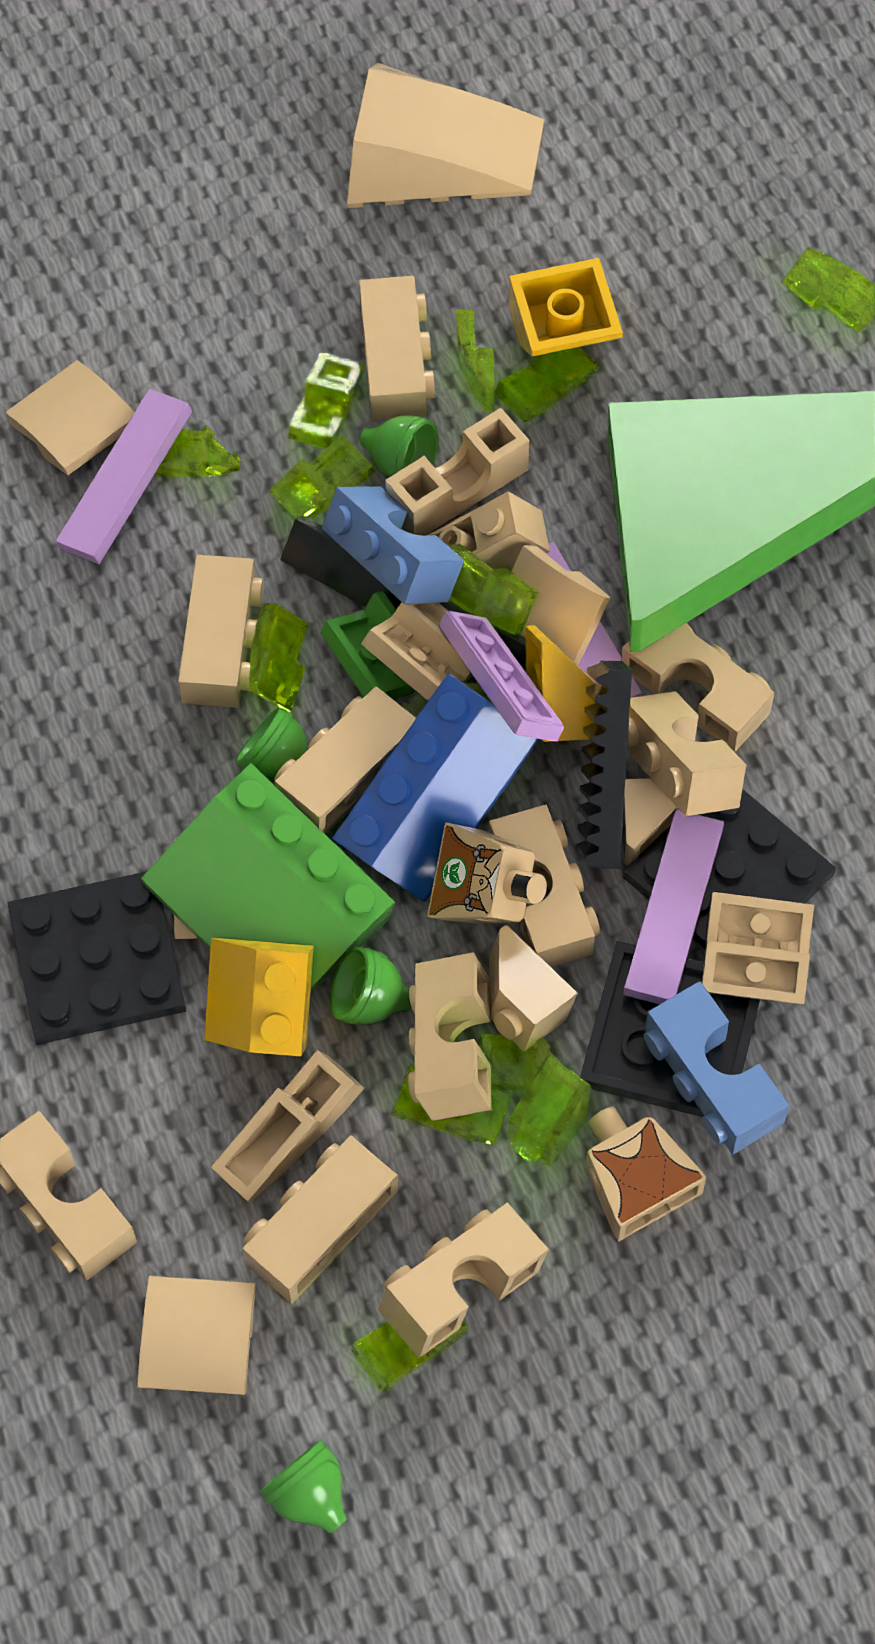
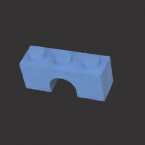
(409, 565)
(734, 1106)

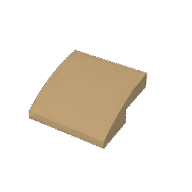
(71, 417)
(566, 601)
(417, 647)
(757, 948)
(196, 1335)

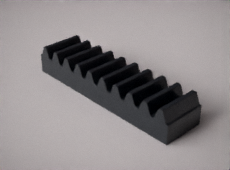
(607, 764)

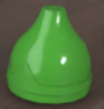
(401, 443)
(273, 744)
(367, 988)
(309, 1490)

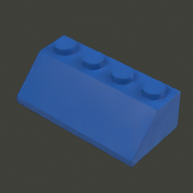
(440, 772)

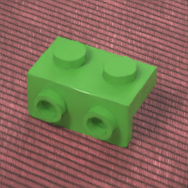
(345, 639)

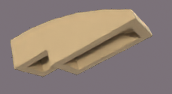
(287, 1126)

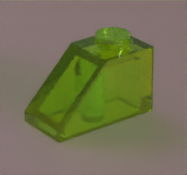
(549, 1113)

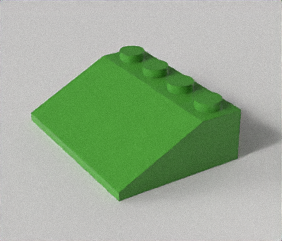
(267, 875)

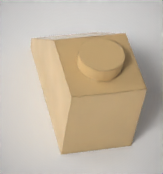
(525, 991)

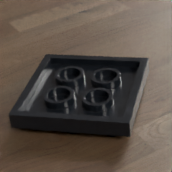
(753, 859)
(95, 958)
(619, 1057)

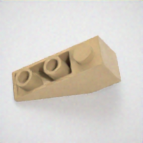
(498, 530)

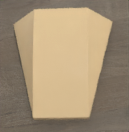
(438, 143)

